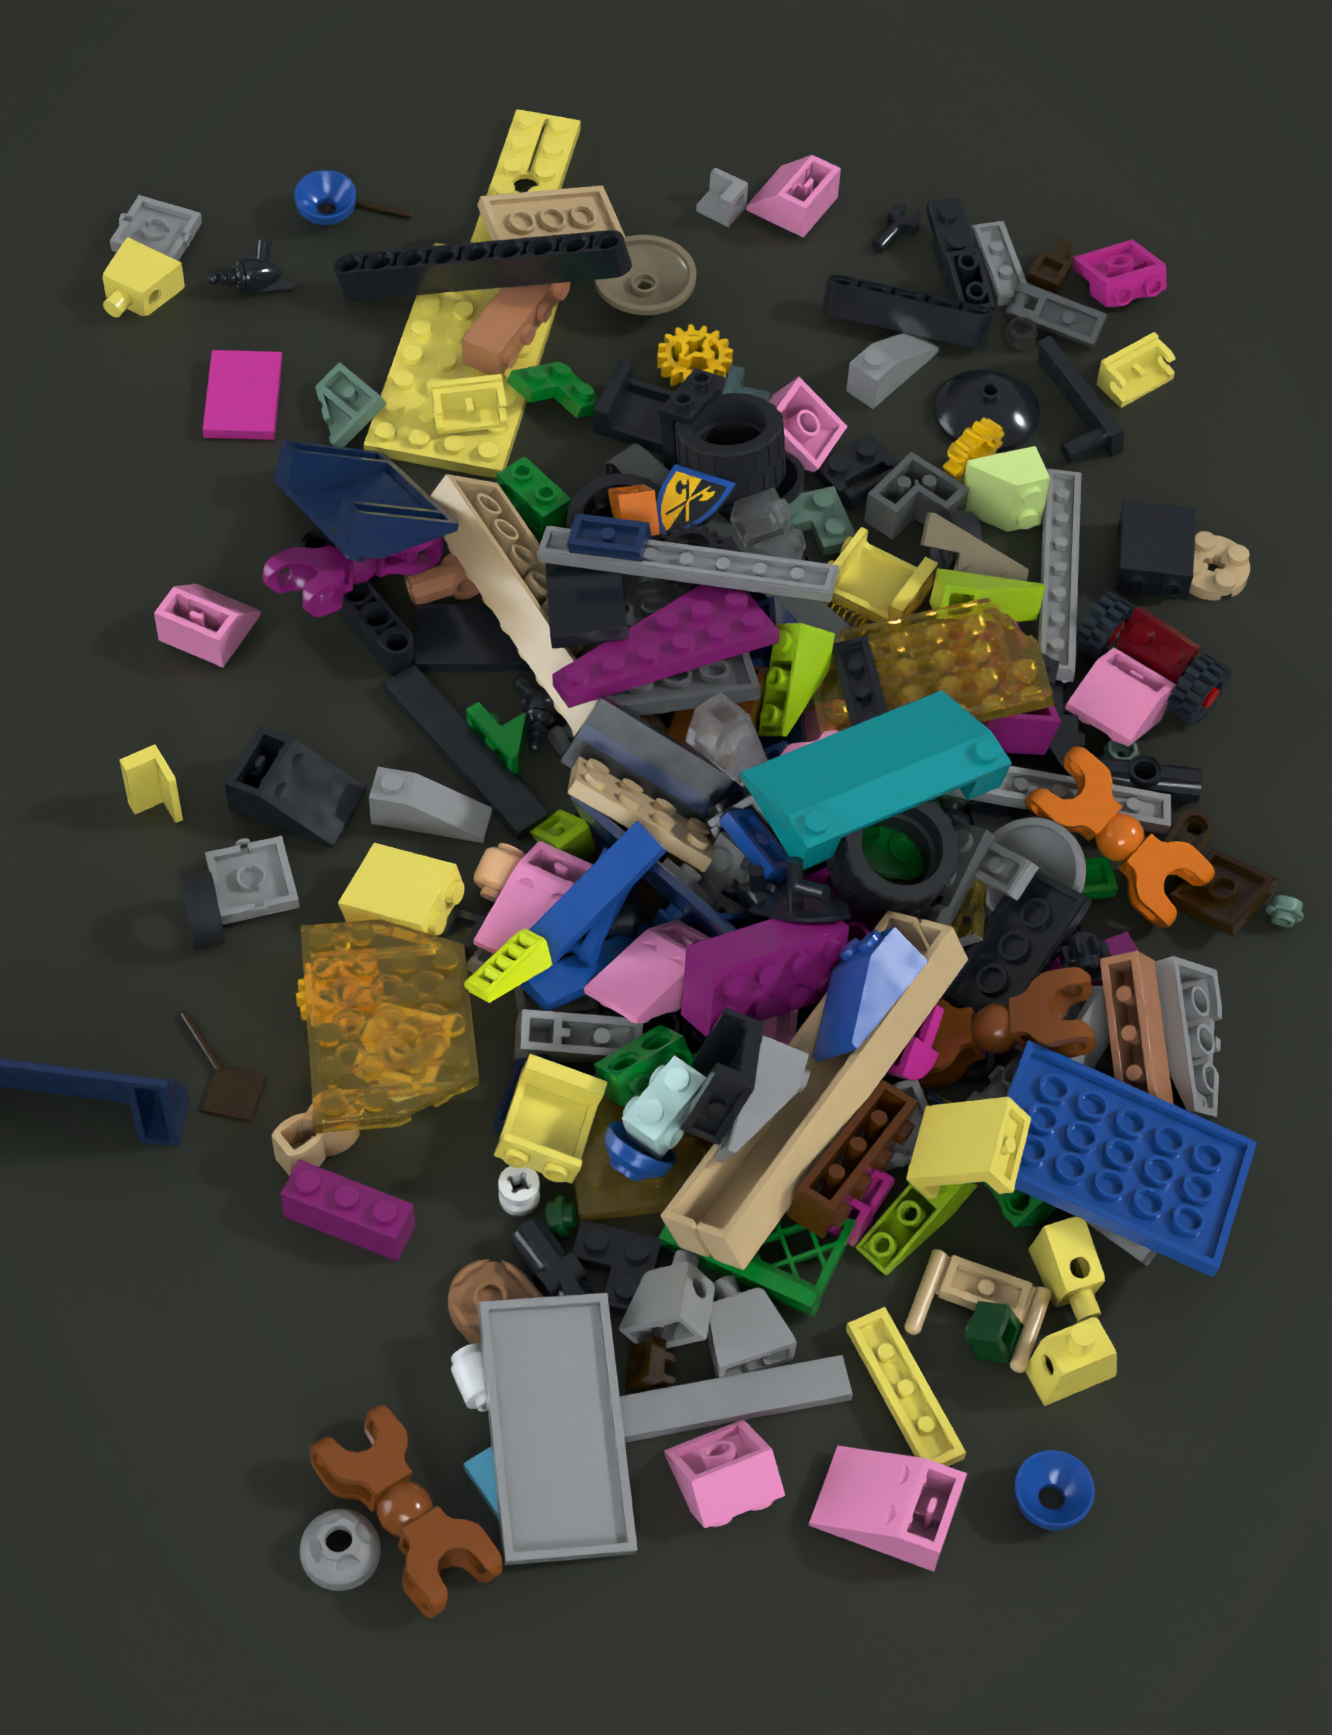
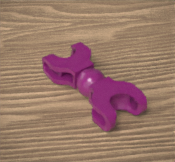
(328, 575)

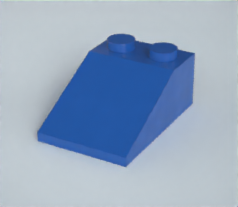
(864, 989)

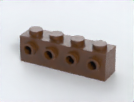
(852, 1158)

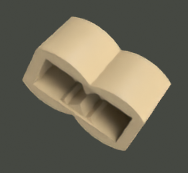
(297, 1141)

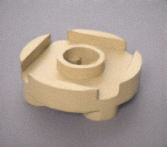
(1226, 554)

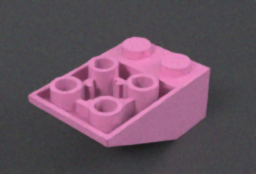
(529, 893)
(647, 974)
(889, 1503)

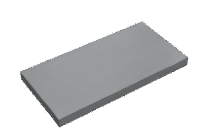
(556, 1429)

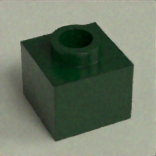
(993, 1332)

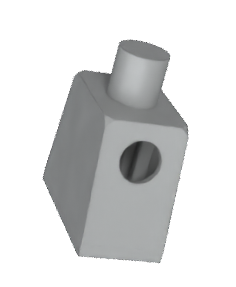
(671, 1303)
(746, 1331)

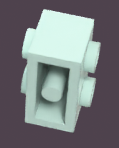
(656, 1115)

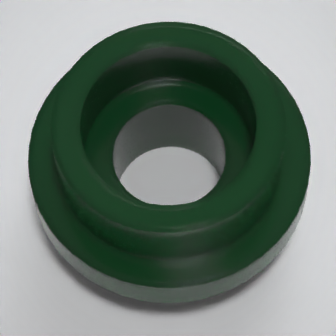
(561, 1216)

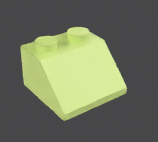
(1008, 489)

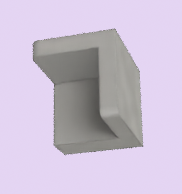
(724, 199)

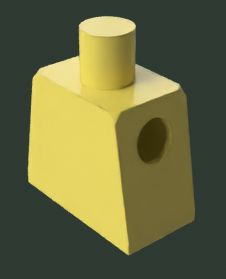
(140, 279)
(1069, 1266)
(1079, 1360)

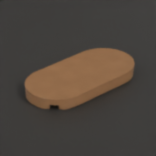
(484, 1282)

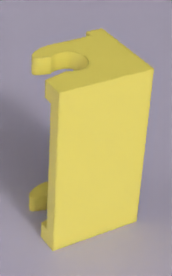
(1136, 370)
(469, 404)

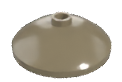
(657, 282)

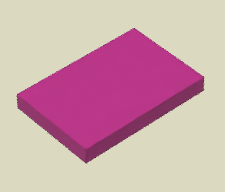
(242, 395)

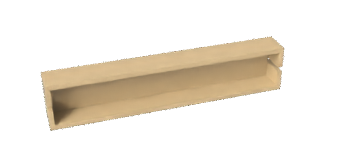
(737, 1203)

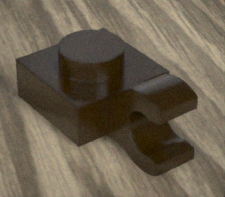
(1052, 268)

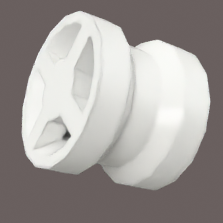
(522, 1199)

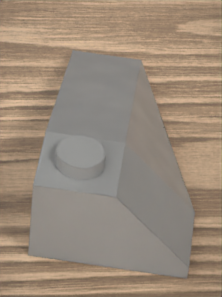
(1189, 1011)

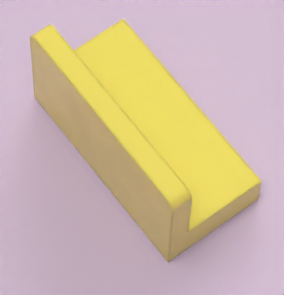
(150, 782)

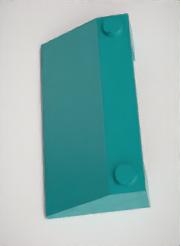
(874, 773)

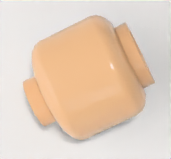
(496, 869)

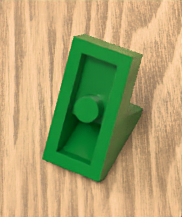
(504, 740)

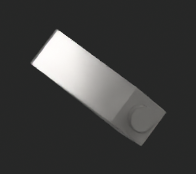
(886, 366)
(424, 806)
(571, 1035)
(778, 1078)

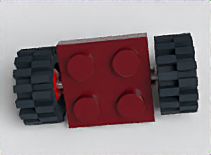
(1160, 648)

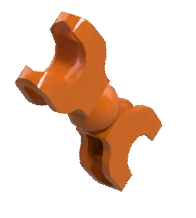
(1121, 837)

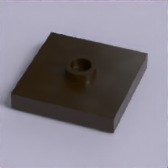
(1229, 897)

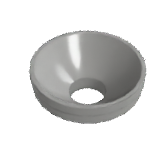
(340, 1569)

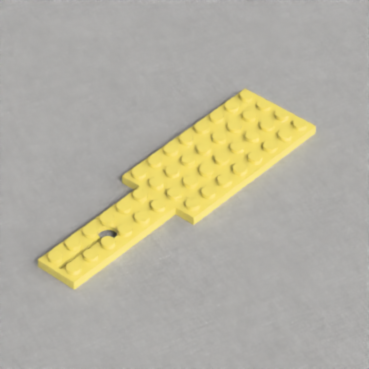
(439, 321)

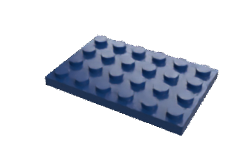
(1128, 1159)

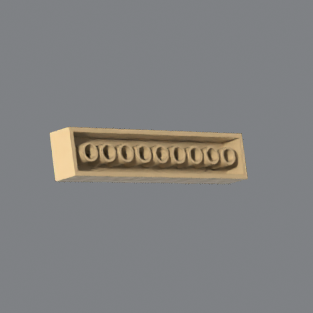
(504, 566)

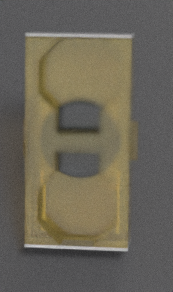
(972, 915)

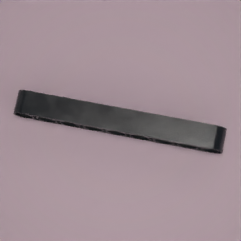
(483, 265)

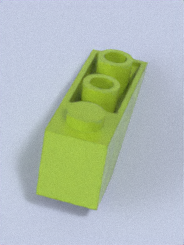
(1013, 597)
(794, 675)
(910, 1223)

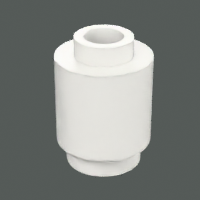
(469, 1376)

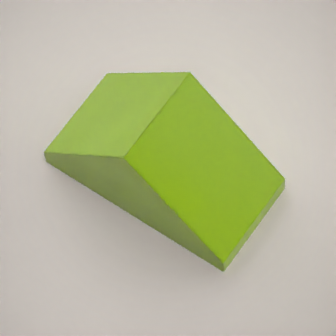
(566, 834)

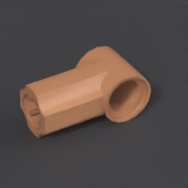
(440, 582)

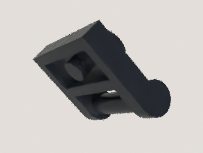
(852, 466)

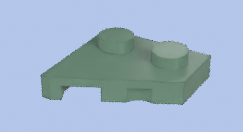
(346, 404)

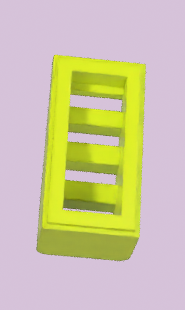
(510, 966)

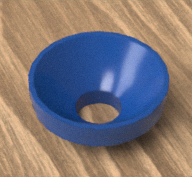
(325, 188)
(631, 1158)
(1060, 1472)

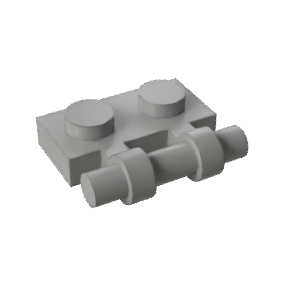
(727, 867)

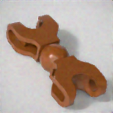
(999, 1027)
(405, 1510)

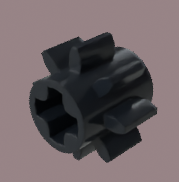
(1084, 952)

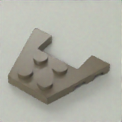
(972, 554)

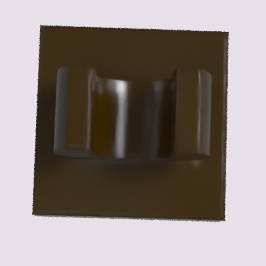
(647, 1365)

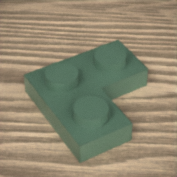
(825, 516)

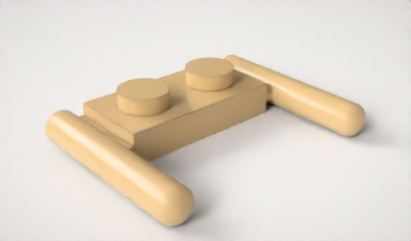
(970, 1282)

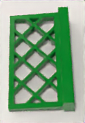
(777, 1283)

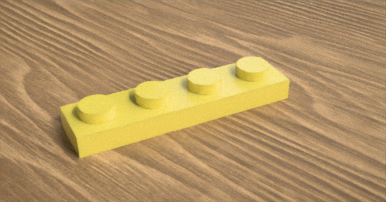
(904, 1388)

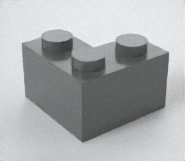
(910, 493)

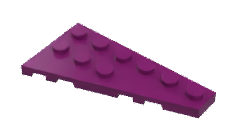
(682, 636)

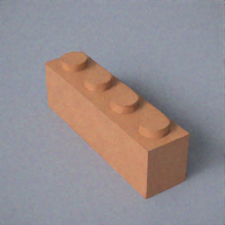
(509, 325)
(1136, 1023)

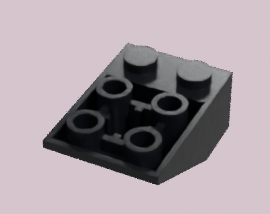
(292, 788)

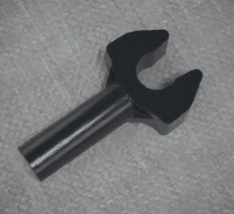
(898, 226)

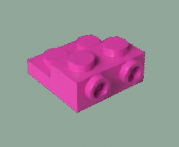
(1121, 273)

